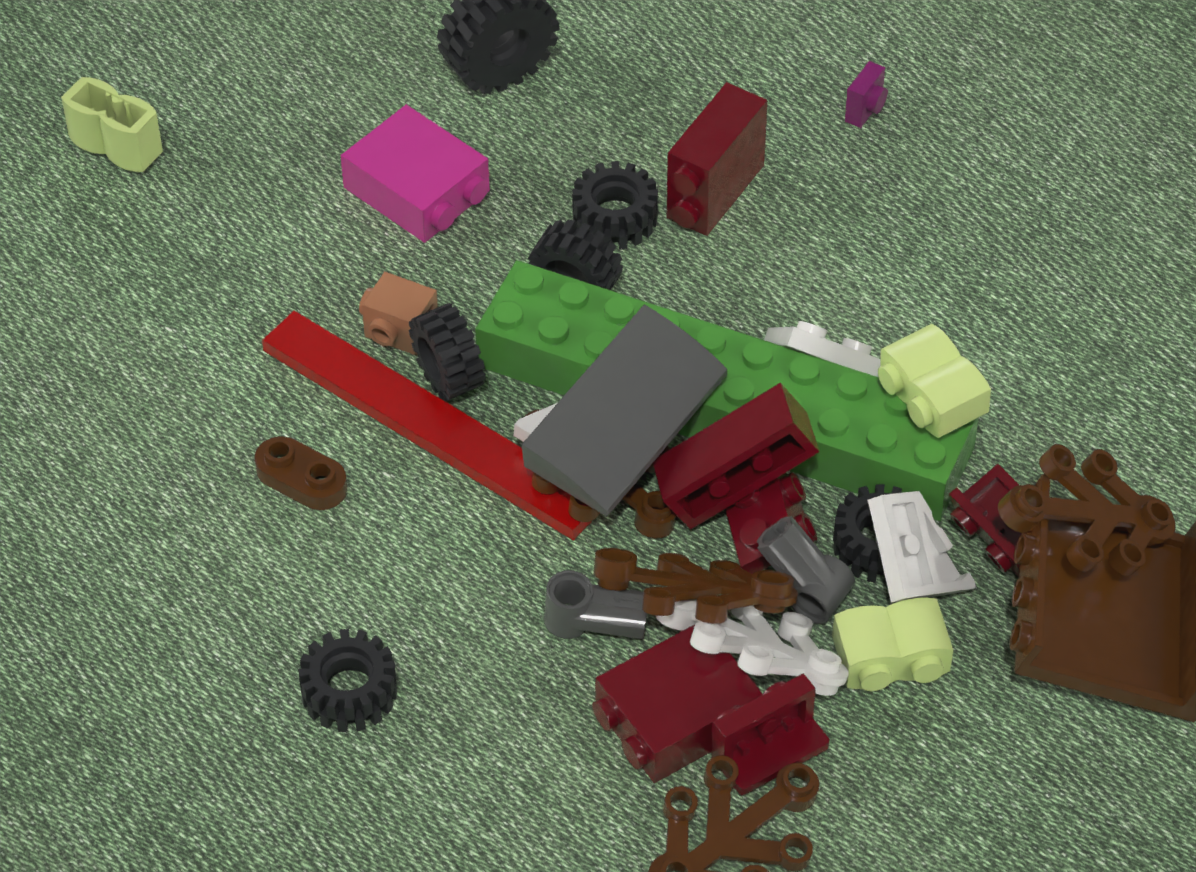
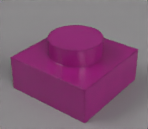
(866, 94)

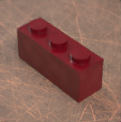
(735, 456)

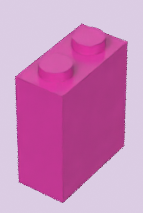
(415, 173)

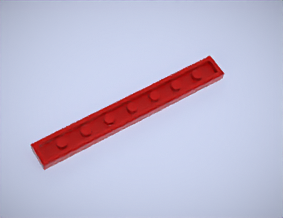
(417, 417)

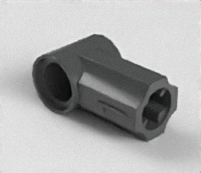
(818, 578)
(591, 608)

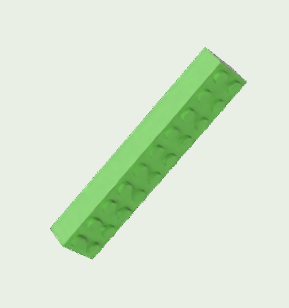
(555, 326)

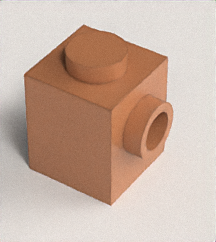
(390, 308)

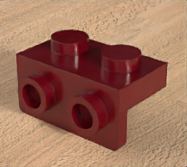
(760, 511)
(978, 513)
(769, 733)

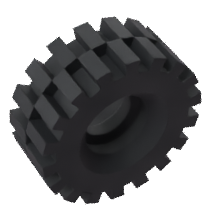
(497, 40)

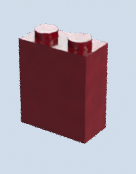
(716, 158)
(668, 701)

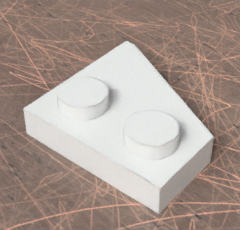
(811, 341)
(914, 549)

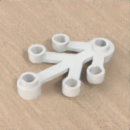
(760, 644)

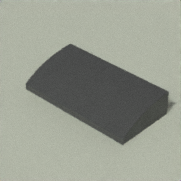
(623, 411)

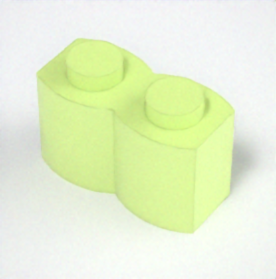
(112, 124)
(934, 381)
(893, 643)

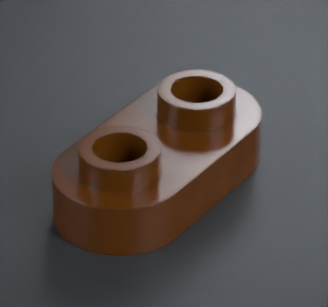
(296, 473)

